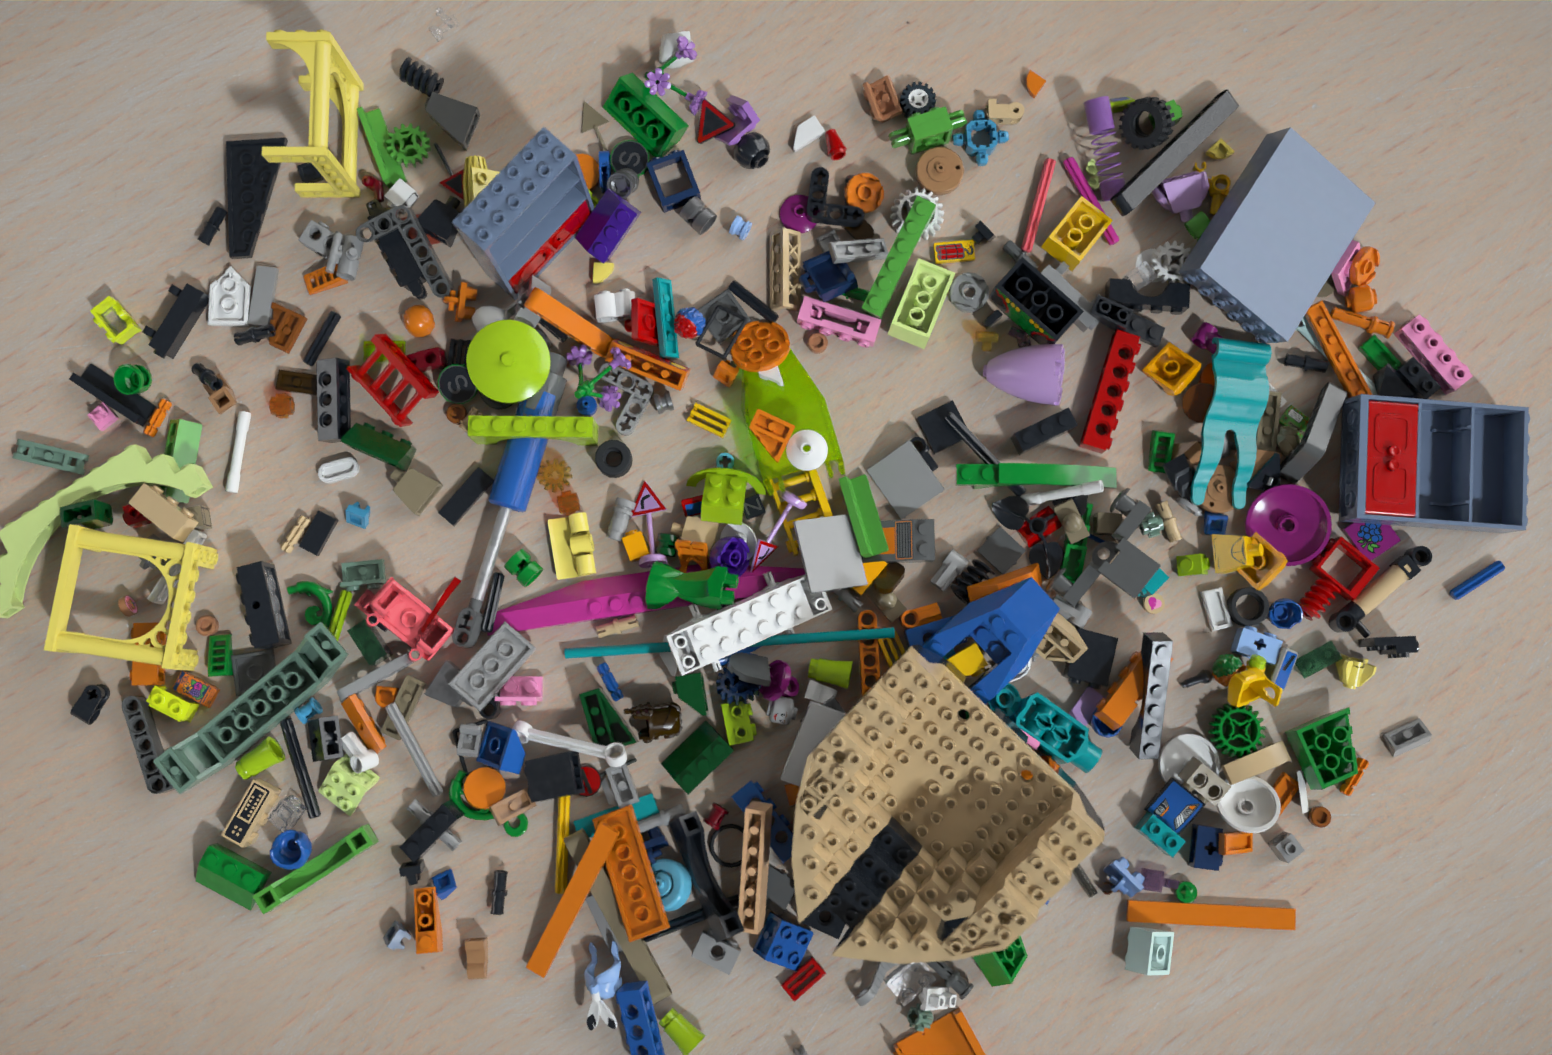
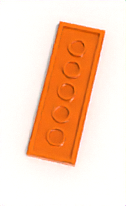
(633, 877)

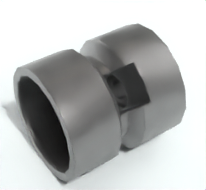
(623, 182)
(700, 217)

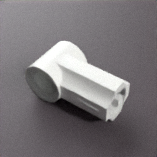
(360, 757)

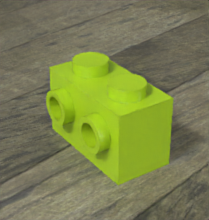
(738, 722)

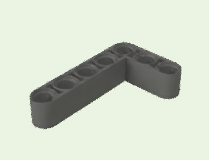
(413, 244)
(1316, 434)
(139, 738)

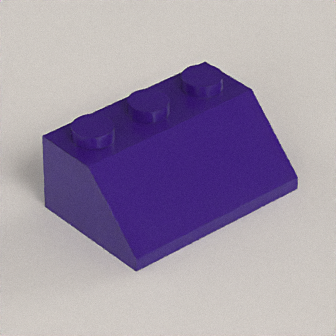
(607, 226)

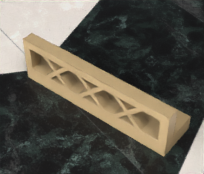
(781, 269)

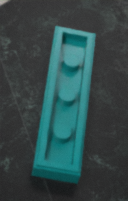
(665, 318)
(644, 808)

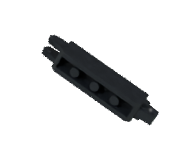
(398, 255)

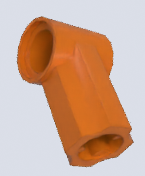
(922, 615)

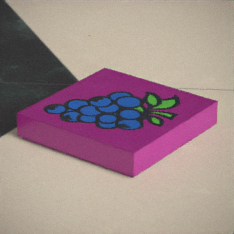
(1371, 538)

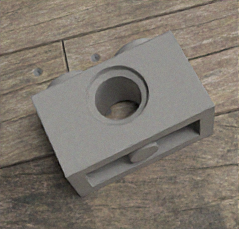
(723, 962)

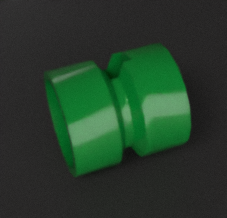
(528, 573)

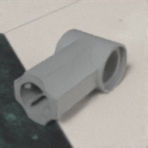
(951, 567)
(1076, 616)

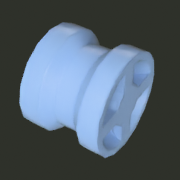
(740, 228)

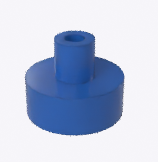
(588, 410)

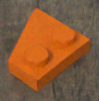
(771, 433)

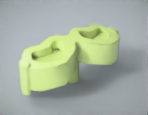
(1092, 171)

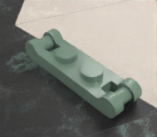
(50, 456)

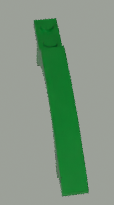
(1010, 474)

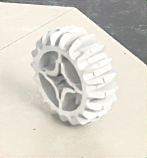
(907, 201)

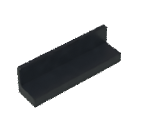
(102, 387)

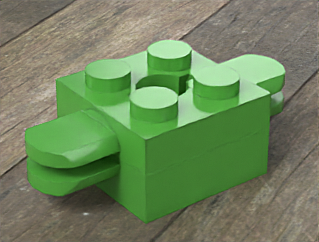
(928, 129)

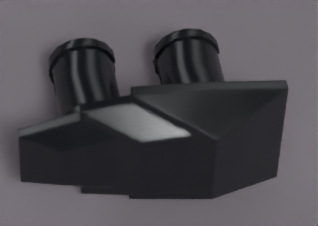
(1180, 474)

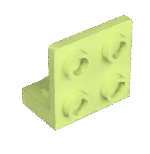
(345, 786)

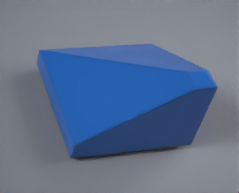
(1215, 523)
(444, 884)

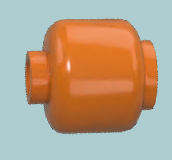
(1361, 298)

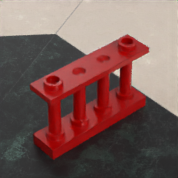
(409, 372)

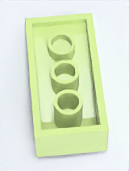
(921, 303)

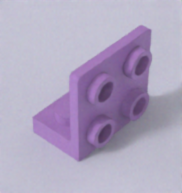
(744, 120)

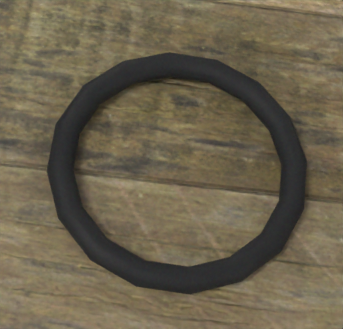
(711, 845)

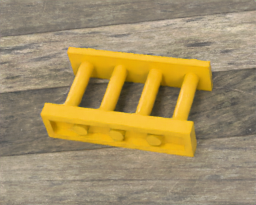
(815, 494)

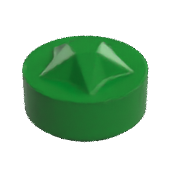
(1186, 892)

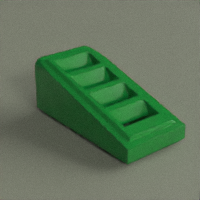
(1153, 449)
(212, 657)

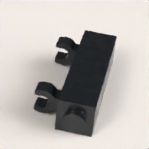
(178, 322)

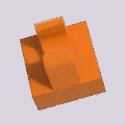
(725, 373)

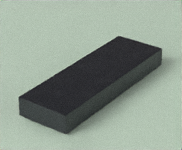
(466, 496)

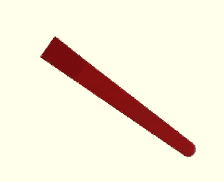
(452, 586)

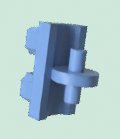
(1123, 879)

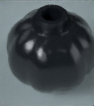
(752, 151)

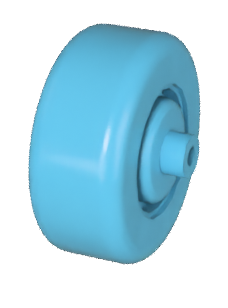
(673, 883)

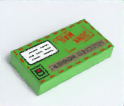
(1294, 418)

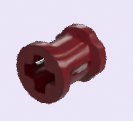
(716, 816)

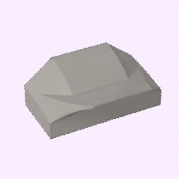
(620, 787)

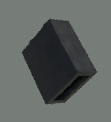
(1095, 663)
(554, 776)

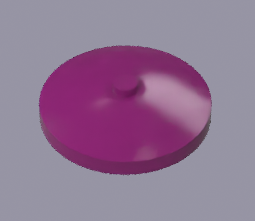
(1291, 521)

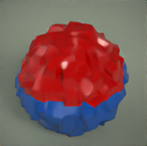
(689, 323)

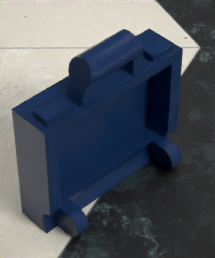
(827, 278)

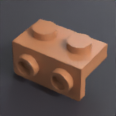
(882, 99)

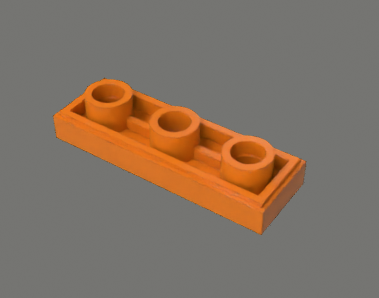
(363, 723)

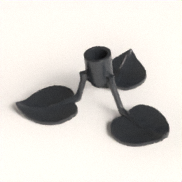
(1012, 513)

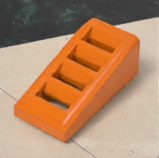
(334, 282)

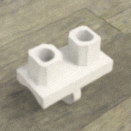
(937, 998)

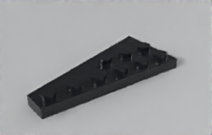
(248, 191)

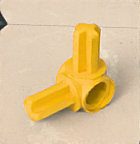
(1218, 195)

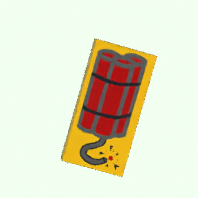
(954, 251)

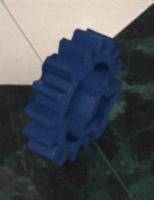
(738, 689)

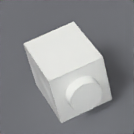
(401, 194)

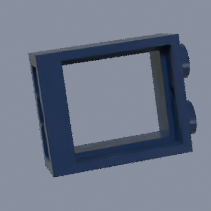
(679, 199)

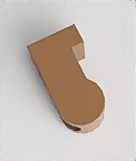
(477, 957)

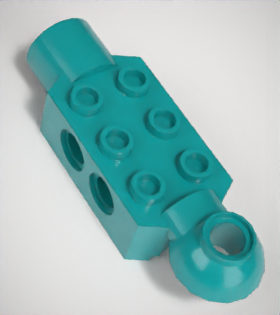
(1055, 729)

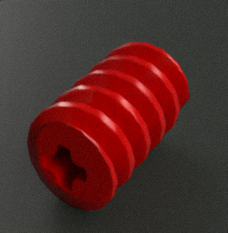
(1317, 597)

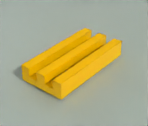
(699, 407)
(883, 648)

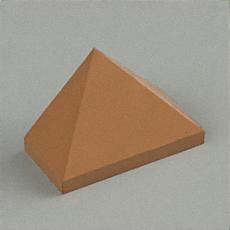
(1190, 449)

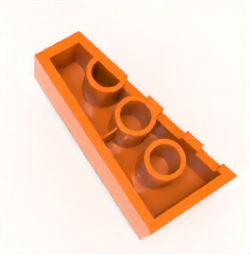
(1122, 694)

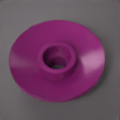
(795, 221)

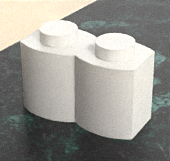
(613, 306)

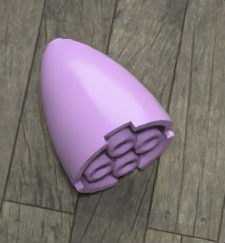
(1029, 373)

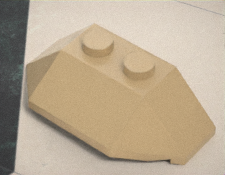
(1061, 642)

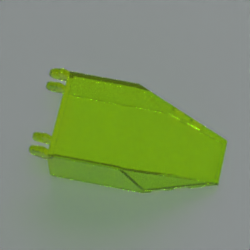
(796, 403)

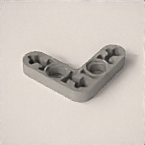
(635, 397)

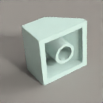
(1149, 951)

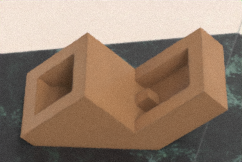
(223, 398)

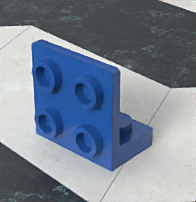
(782, 942)

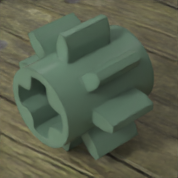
(1151, 525)
(919, 1018)

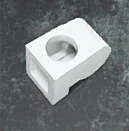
(819, 692)

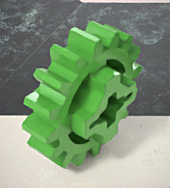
(404, 137)

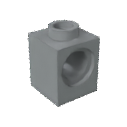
(1285, 847)

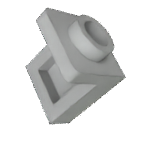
(469, 740)

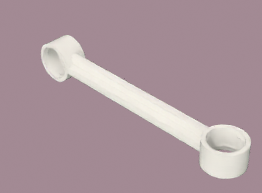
(526, 733)

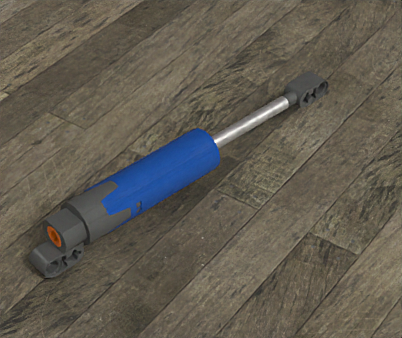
(512, 489)

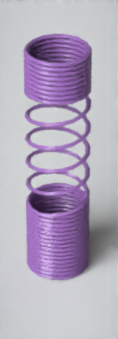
(1100, 120)

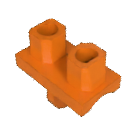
(464, 293)

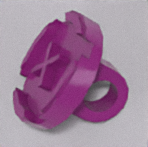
(780, 679)

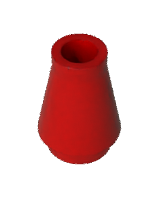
(835, 146)

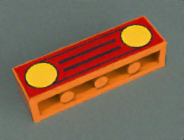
(651, 365)

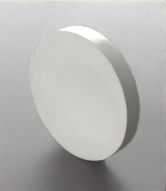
(1180, 750)

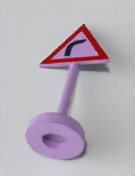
(648, 503)
(765, 548)

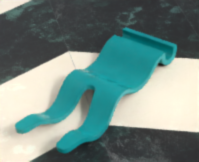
(1236, 406)

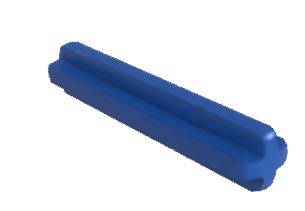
(1477, 580)

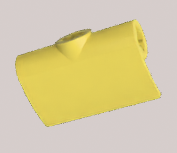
(572, 546)

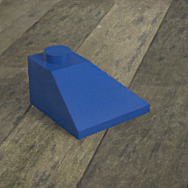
(501, 748)

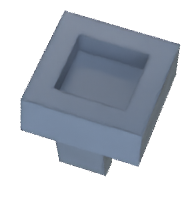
(395, 935)

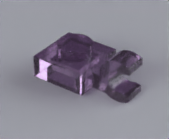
(1155, 880)

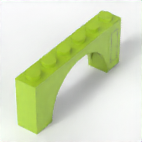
(492, 429)

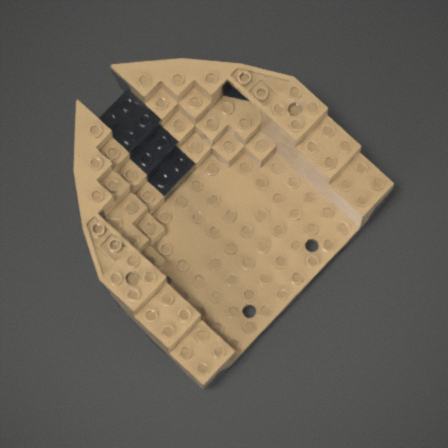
(928, 823)

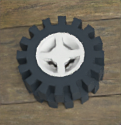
(917, 94)

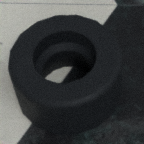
(610, 446)

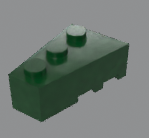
(604, 720)

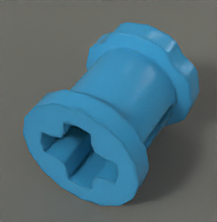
(308, 710)

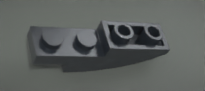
(1122, 318)

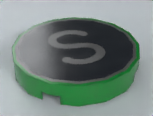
(630, 155)
(456, 384)

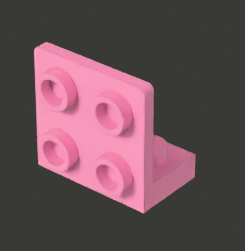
(521, 688)

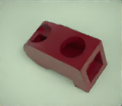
(429, 359)

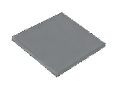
(905, 479)

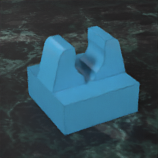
(358, 516)

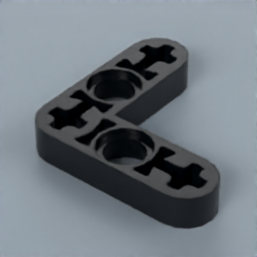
(821, 205)

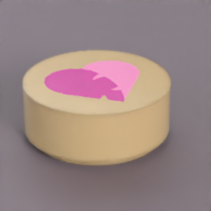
(1153, 604)

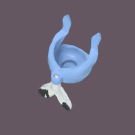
(602, 987)

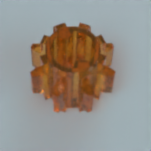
(282, 405)
(568, 503)

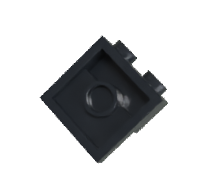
(1392, 646)

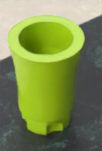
(831, 671)
(260, 758)
(681, 1031)

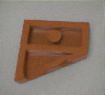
(287, 326)

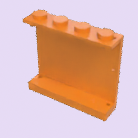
(947, 1036)

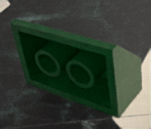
(380, 445)
(692, 691)
(697, 757)

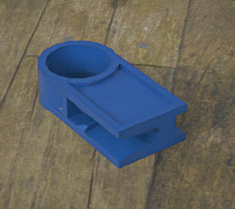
(604, 169)

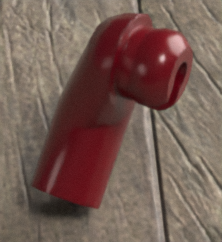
(374, 185)

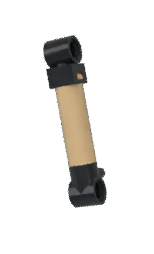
(1400, 570)

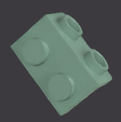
(363, 573)

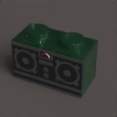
(370, 643)

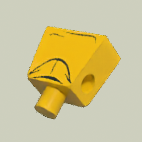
(1234, 552)

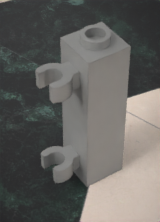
(1086, 320)

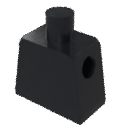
(438, 220)

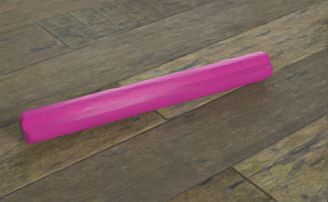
(1086, 192)

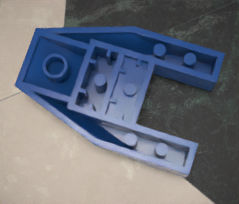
(1005, 626)

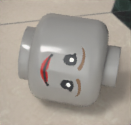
(781, 711)

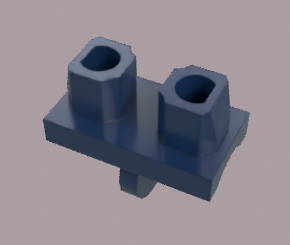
(655, 844)

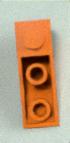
(427, 921)

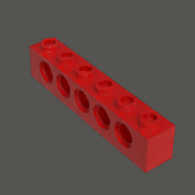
(1119, 342)

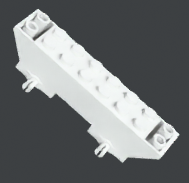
(744, 623)

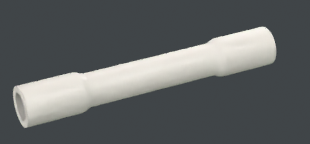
(242, 428)
(1083, 489)

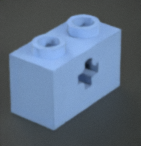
(1244, 644)

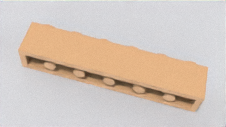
(755, 866)

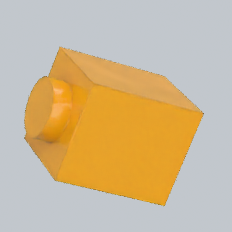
(635, 545)

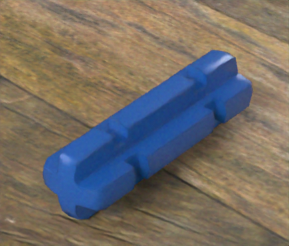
(610, 681)

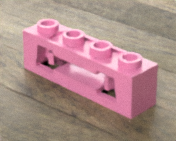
(813, 308)

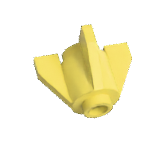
(1354, 671)

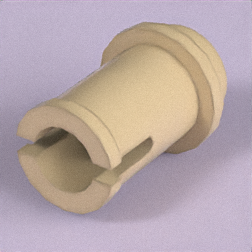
(464, 424)

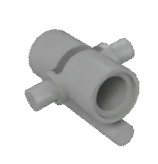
(345, 255)

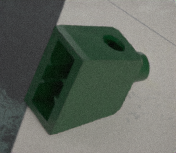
(93, 514)

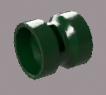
(666, 544)

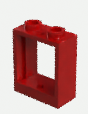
(1368, 570)

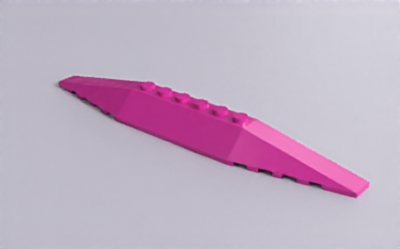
(614, 598)

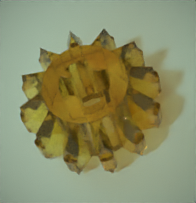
(551, 482)

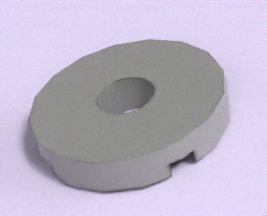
(965, 303)

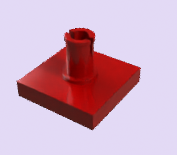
(643, 322)

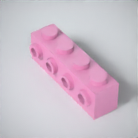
(1433, 354)

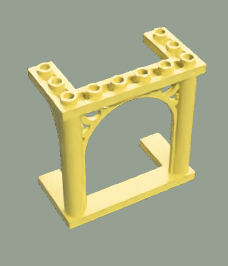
(328, 78)
(171, 654)

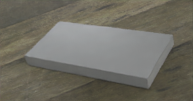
(492, 666)

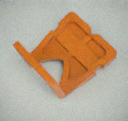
(692, 551)

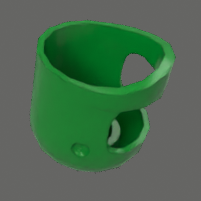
(132, 379)

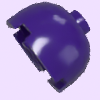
(730, 553)

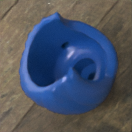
(287, 853)

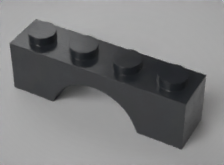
(1173, 299)

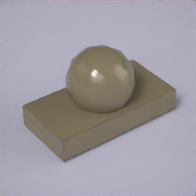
(1071, 520)
(887, 603)

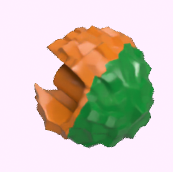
(1226, 667)

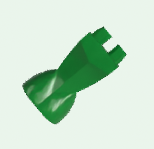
(701, 587)

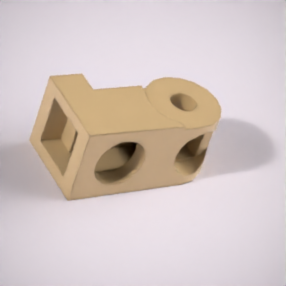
(1003, 113)

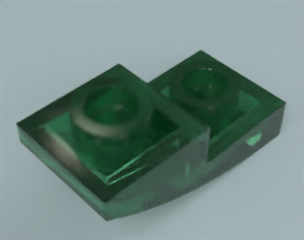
(1318, 659)

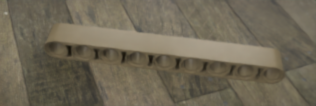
(637, 951)

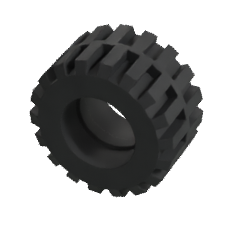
(1162, 119)

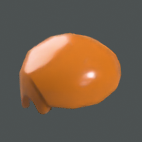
(419, 320)

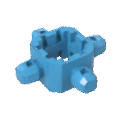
(979, 124)

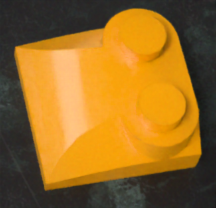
(1172, 369)
(1265, 566)

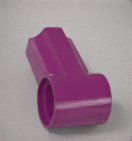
(1204, 336)

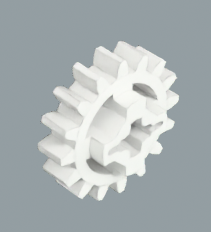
(1167, 256)

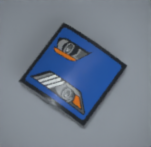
(1175, 806)

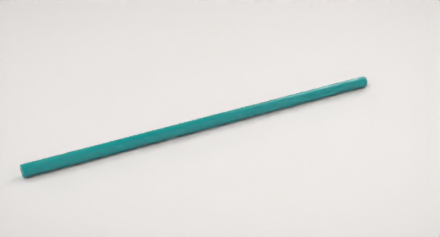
(785, 639)

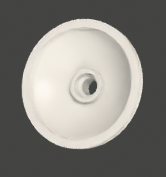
(1257, 798)

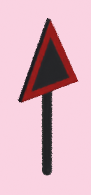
(455, 181)

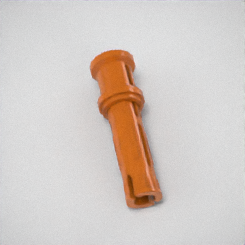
(1371, 324)

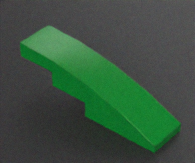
(1075, 553)

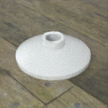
(806, 460)
(744, 532)

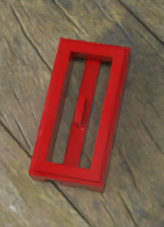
(816, 967)

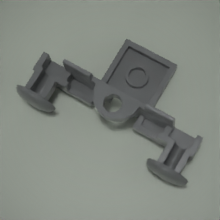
(1130, 568)

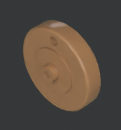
(939, 170)
(1218, 492)

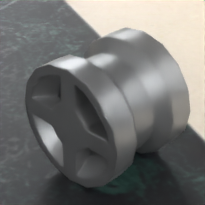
(663, 402)

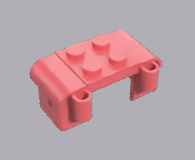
(404, 617)

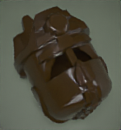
(660, 720)

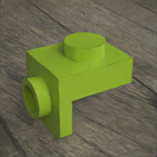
(1192, 565)

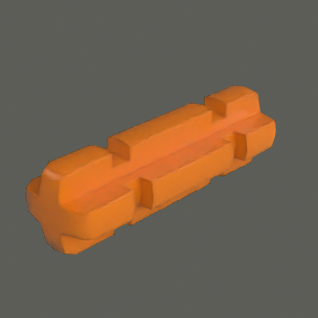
(157, 417)
(1347, 788)

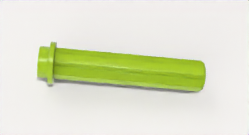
(340, 613)

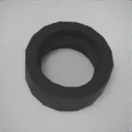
(1262, 601)

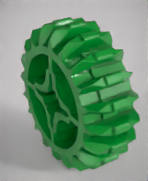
(1223, 739)

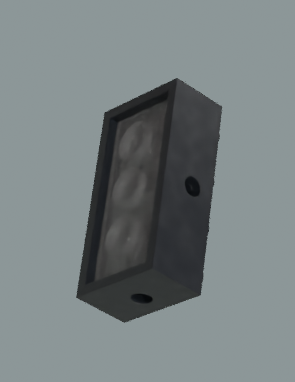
(263, 605)

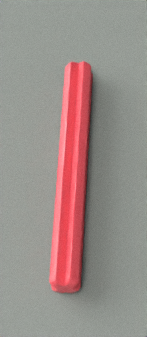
(1038, 205)

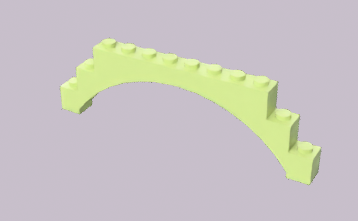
(33, 529)

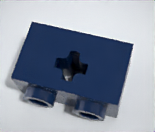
(1198, 856)

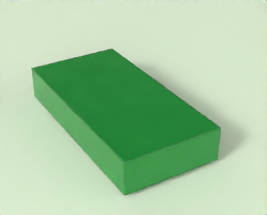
(1378, 353)

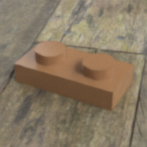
(511, 807)

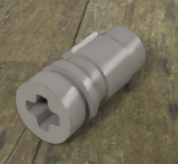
(620, 518)

